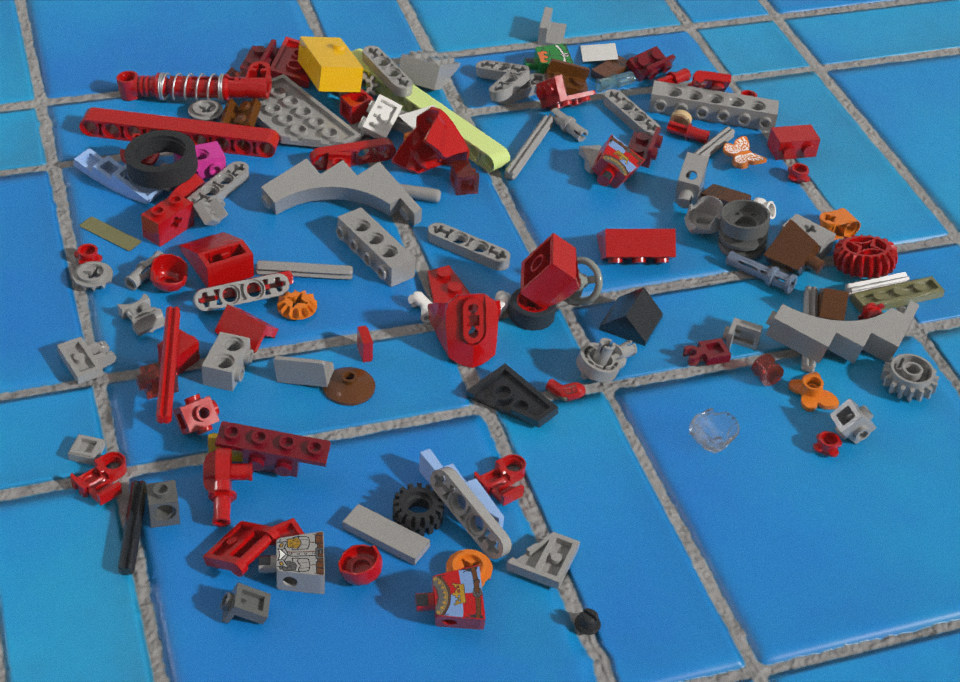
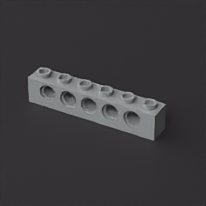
(714, 105)

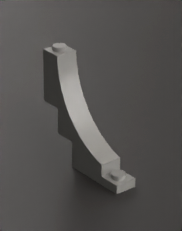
(371, 187)
(815, 335)

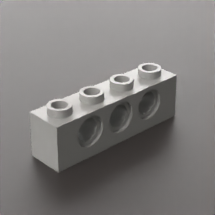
(376, 247)

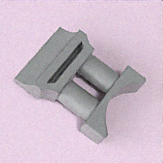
(142, 315)

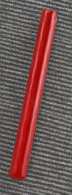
(168, 365)

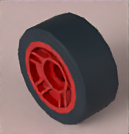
(528, 314)

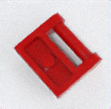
(711, 80)
(241, 547)

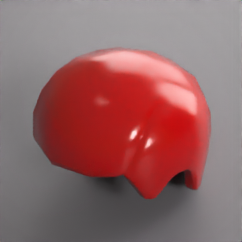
(168, 272)
(360, 564)

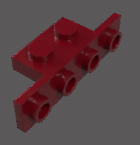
(273, 449)

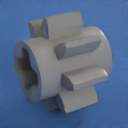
(372, 89)

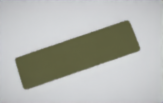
(110, 233)

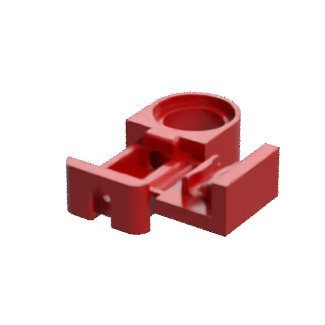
(99, 479)
(500, 480)

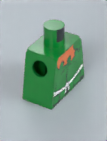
(544, 54)

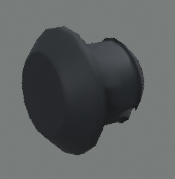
(587, 622)

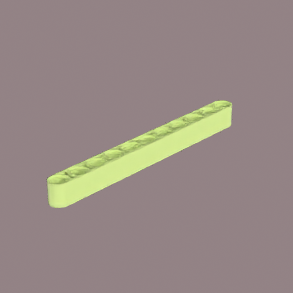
(482, 148)

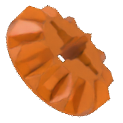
(300, 311)
(469, 558)

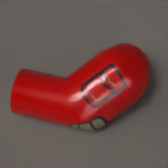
(567, 391)

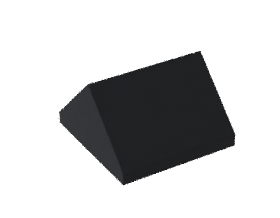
(633, 317)

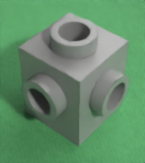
(853, 421)

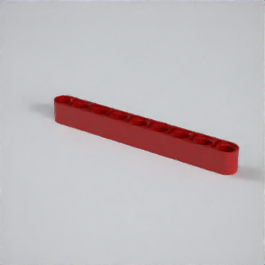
(231, 137)

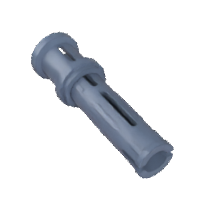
(772, 276)

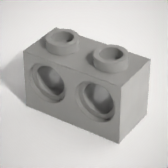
(226, 361)

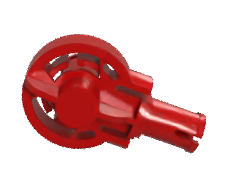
(217, 480)

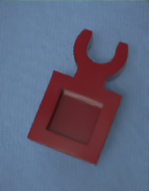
(709, 351)

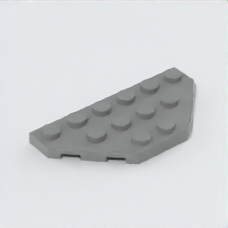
(302, 118)

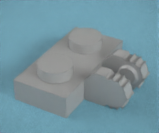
(85, 360)

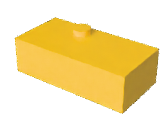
(330, 64)

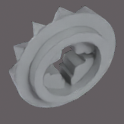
(205, 110)
(84, 275)

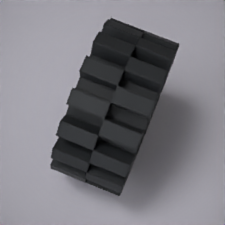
(420, 497)

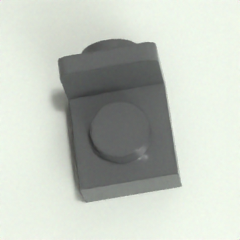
(245, 603)

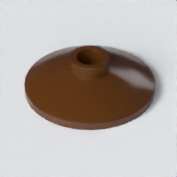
(350, 386)

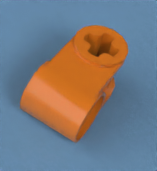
(840, 222)

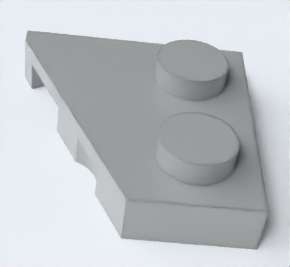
(547, 560)

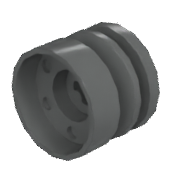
(744, 228)

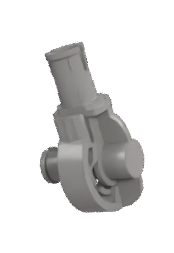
(602, 361)

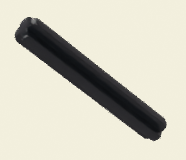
(132, 528)

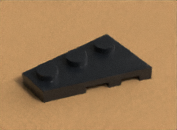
(514, 396)

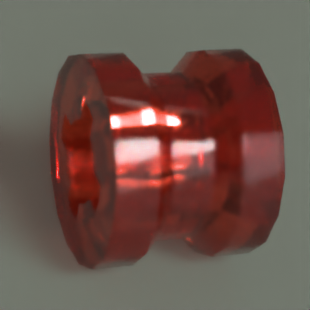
(767, 369)

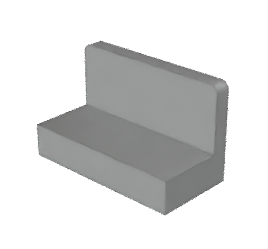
(550, 32)
(303, 371)

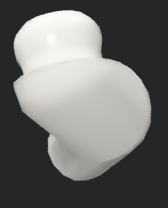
(422, 301)

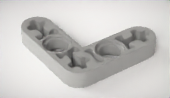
(508, 76)

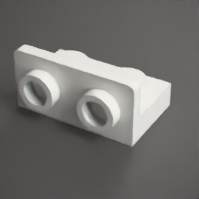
(381, 117)

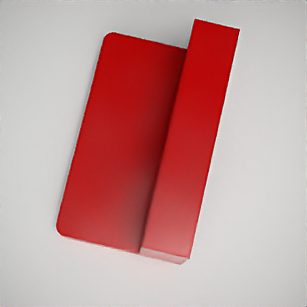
(244, 324)

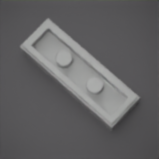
(386, 534)

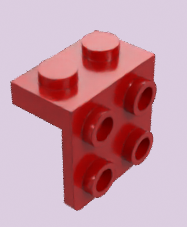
(553, 94)

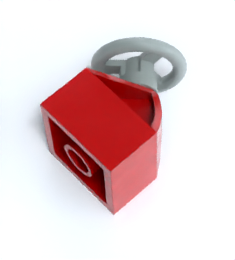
(553, 274)

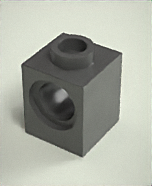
(163, 503)

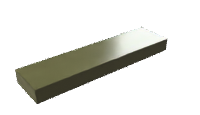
(899, 294)

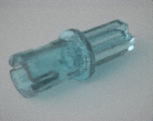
(615, 81)

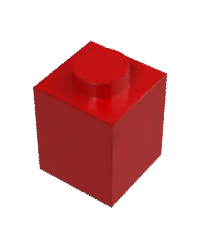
(187, 351)

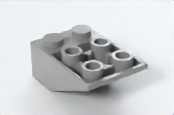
(427, 69)

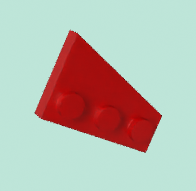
(287, 63)
(445, 285)

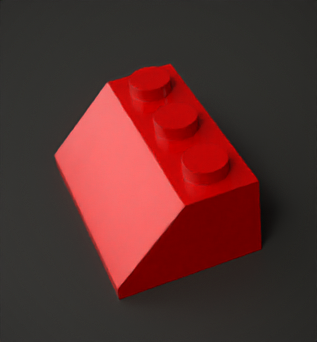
(637, 245)

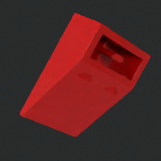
(219, 259)

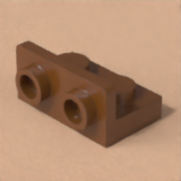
(573, 75)
(245, 114)

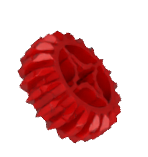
(865, 256)

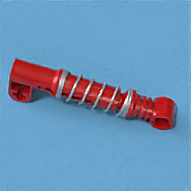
(255, 85)

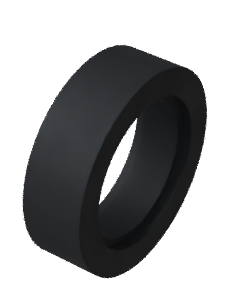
(161, 176)

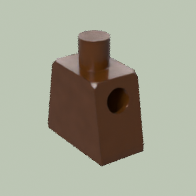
(794, 251)

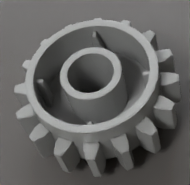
(910, 377)

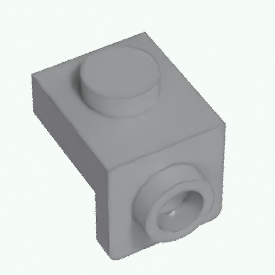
(742, 334)

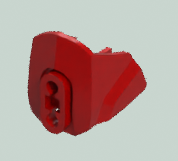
(431, 143)
(454, 321)

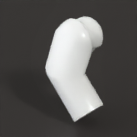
(504, 298)

